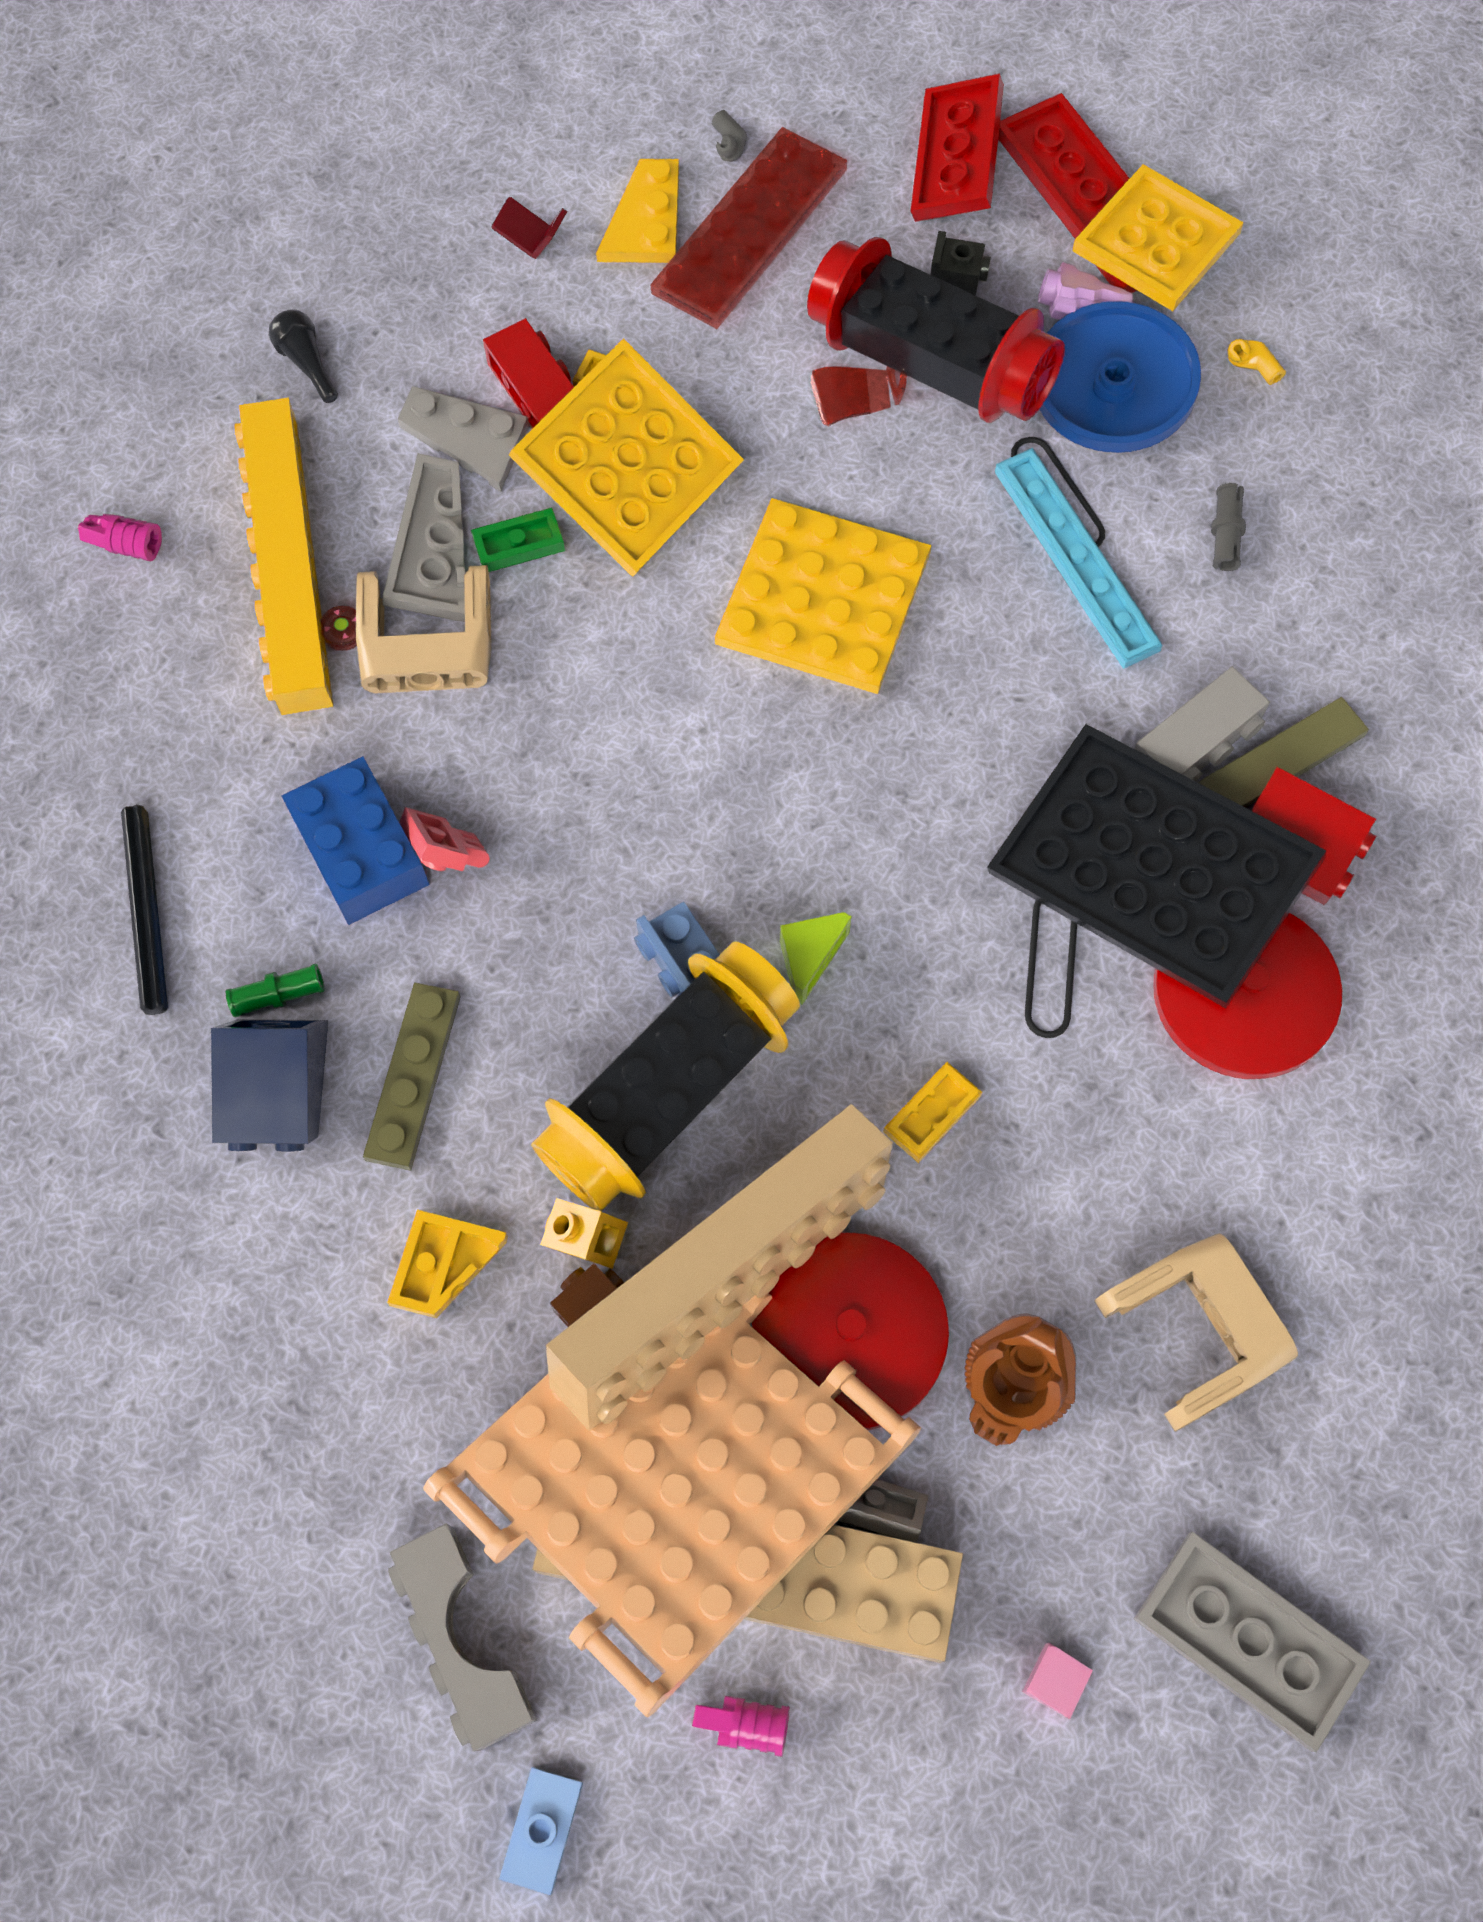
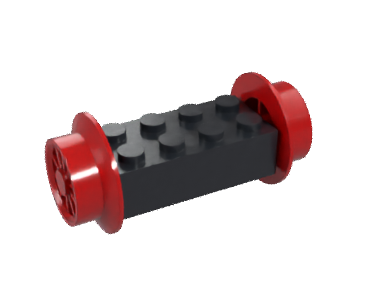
(934, 331)

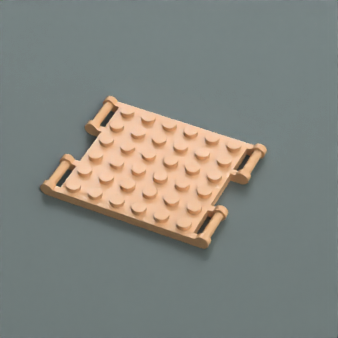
(683, 1499)

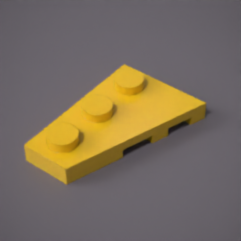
(645, 217)

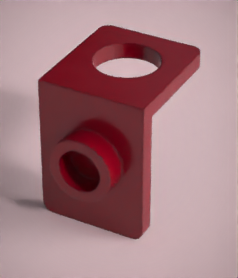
(525, 228)

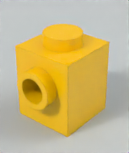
(584, 1233)

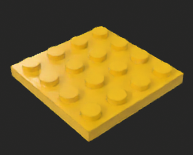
(626, 457)
(823, 595)

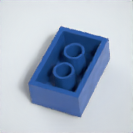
(356, 840)

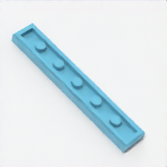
(1078, 558)

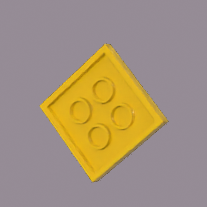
(1157, 237)

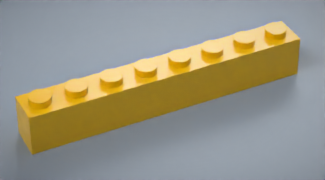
(284, 557)

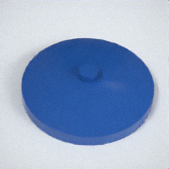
(1122, 378)

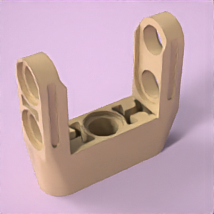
(424, 660)
(1232, 1305)

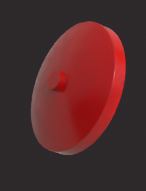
(1273, 1020)
(863, 1306)

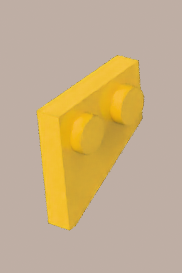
(440, 1262)

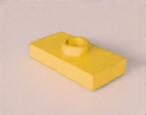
(932, 1112)

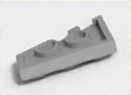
(466, 431)

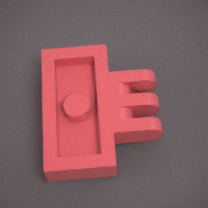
(440, 844)

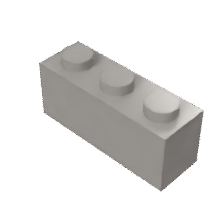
(1207, 726)

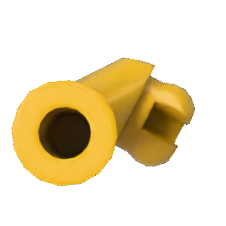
(1255, 356)

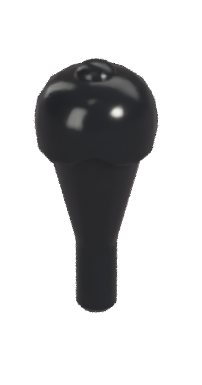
(294, 337)

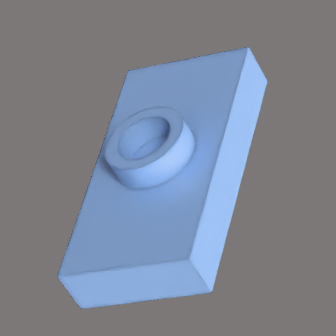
(541, 1831)

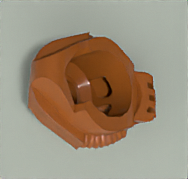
(1019, 1377)

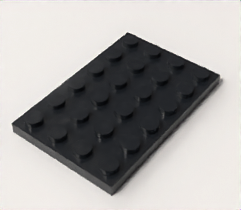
(1157, 864)

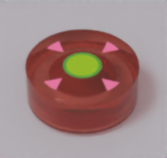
(339, 627)

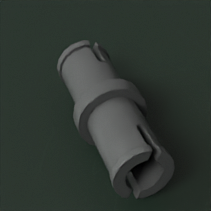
(1228, 527)

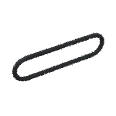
(1067, 478)
(1031, 973)

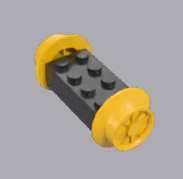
(667, 1075)

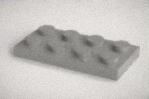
(1252, 1641)

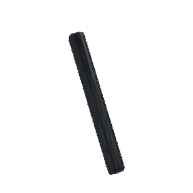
(144, 910)

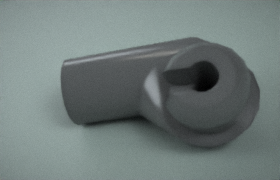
(732, 134)

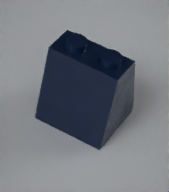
(267, 1082)

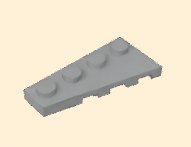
(428, 550)

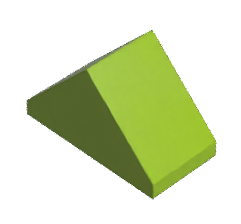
(810, 947)

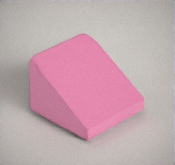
(1057, 1680)

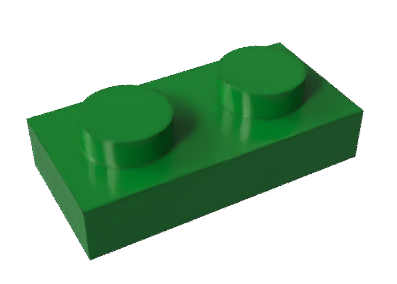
(518, 540)

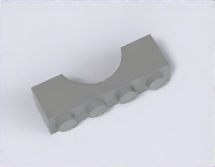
(486, 1701)

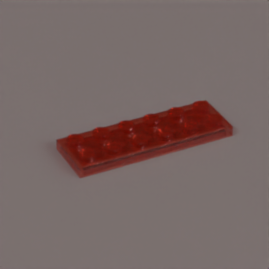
(748, 227)

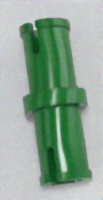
(275, 990)

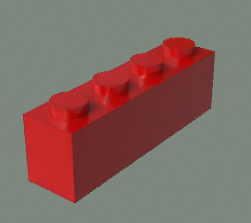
(527, 369)

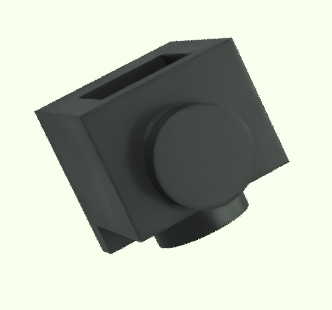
(960, 262)

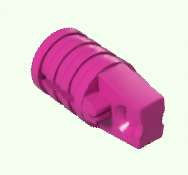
(122, 535)
(746, 1724)

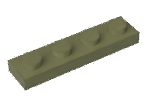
(412, 1076)

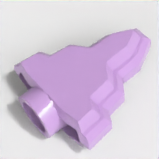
(1073, 289)

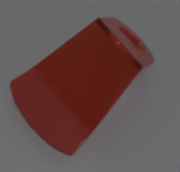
(854, 391)

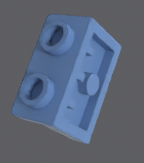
(671, 942)

